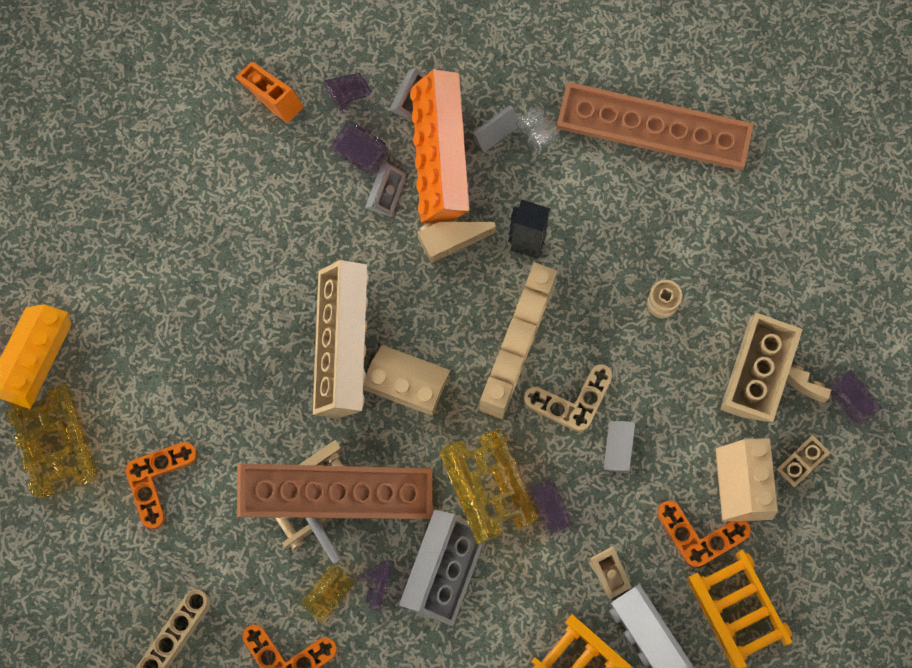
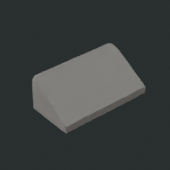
(402, 103)
(495, 129)
(386, 190)
(619, 446)

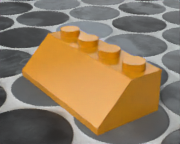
(31, 353)

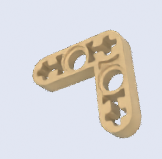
(571, 409)

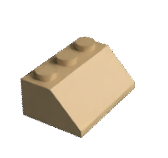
(406, 379)
(746, 481)

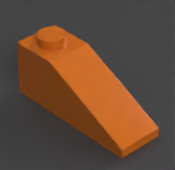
(270, 91)

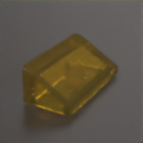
(327, 593)

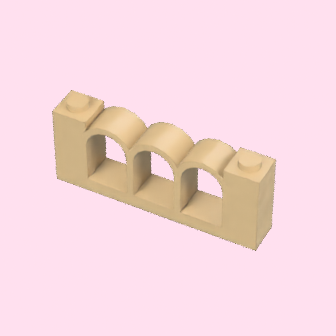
(518, 341)

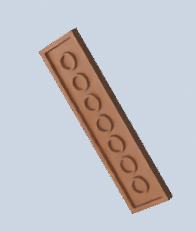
(655, 126)
(333, 492)

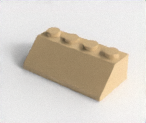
(761, 368)

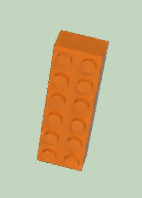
(439, 147)

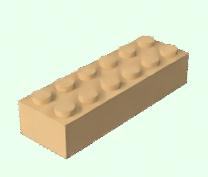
(340, 339)

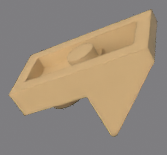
(610, 572)

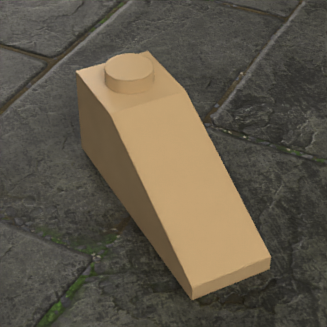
(448, 237)

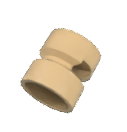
(664, 299)

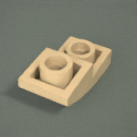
(798, 379)
(803, 461)

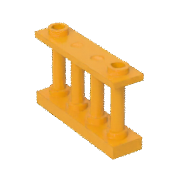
(725, 631)
(594, 647)

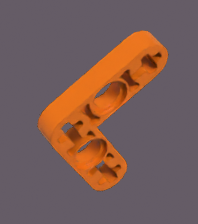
(146, 479)
(693, 541)
(280, 662)

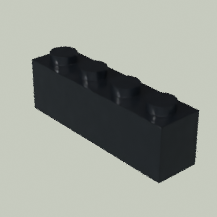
(528, 228)

